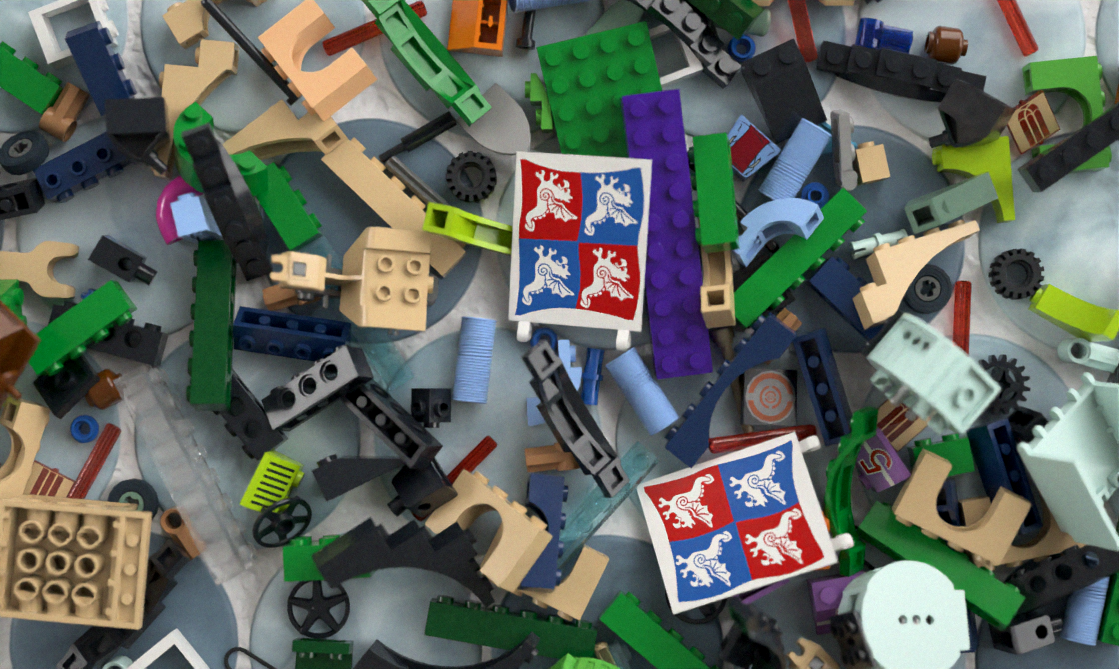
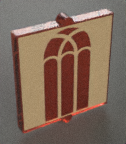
(1032, 122)
(896, 426)
(48, 481)

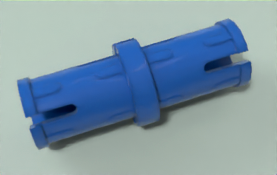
(592, 376)

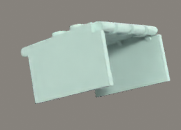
(1078, 461)

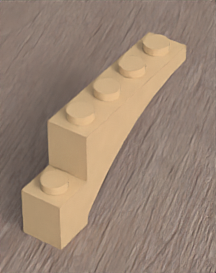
(189, 84)
(281, 133)
(898, 265)

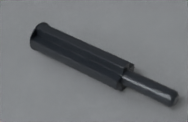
(421, 135)

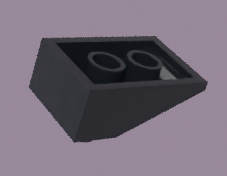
(783, 89)
(348, 472)
(738, 647)

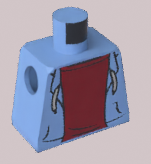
(749, 148)

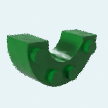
(250, 166)

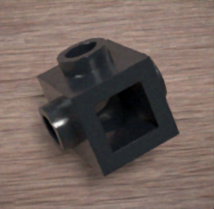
(431, 406)

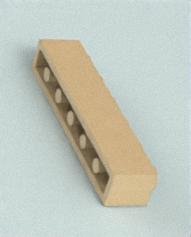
(389, 200)

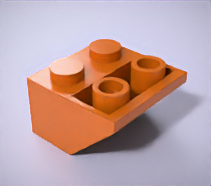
(478, 26)

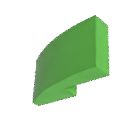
(536, 92)

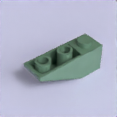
(950, 202)

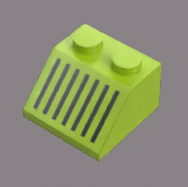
(273, 481)

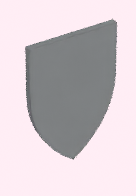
(503, 127)

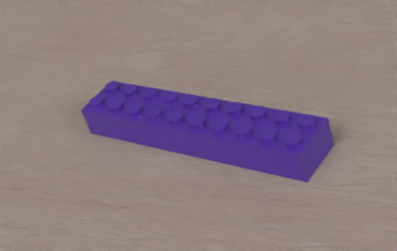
(672, 265)

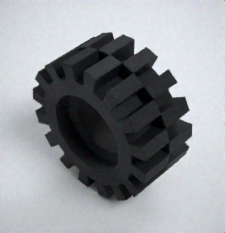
(466, 160)
(1032, 268)

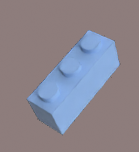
(194, 219)

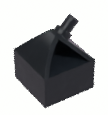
(970, 117)
(139, 129)

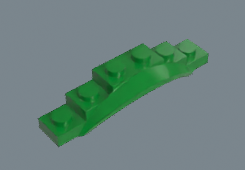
(428, 59)
(838, 488)

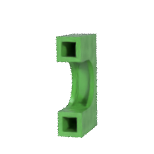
(1081, 81)

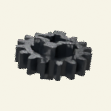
(1001, 374)

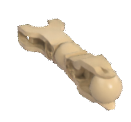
(38, 266)

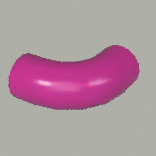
(164, 211)

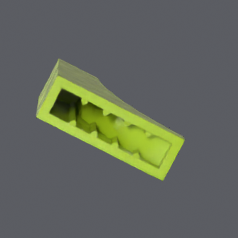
(976, 160)
(1075, 315)

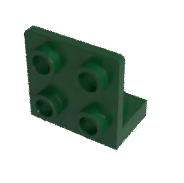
(323, 653)

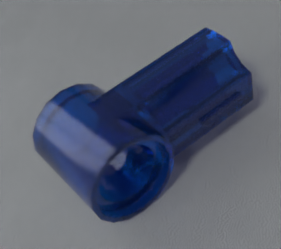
(876, 35)

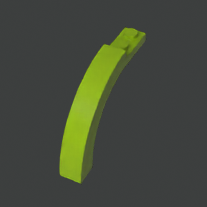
(468, 228)

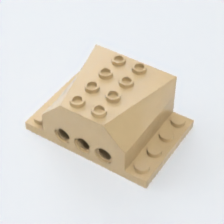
(73, 560)

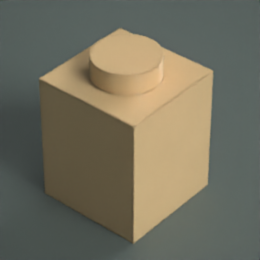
(870, 163)

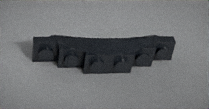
(697, 33)
(893, 71)
(229, 201)
(572, 421)
(766, 634)
(102, 642)

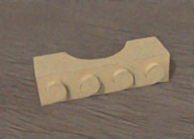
(190, 20)
(717, 288)
(25, 424)

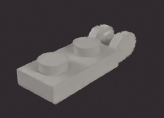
(842, 149)

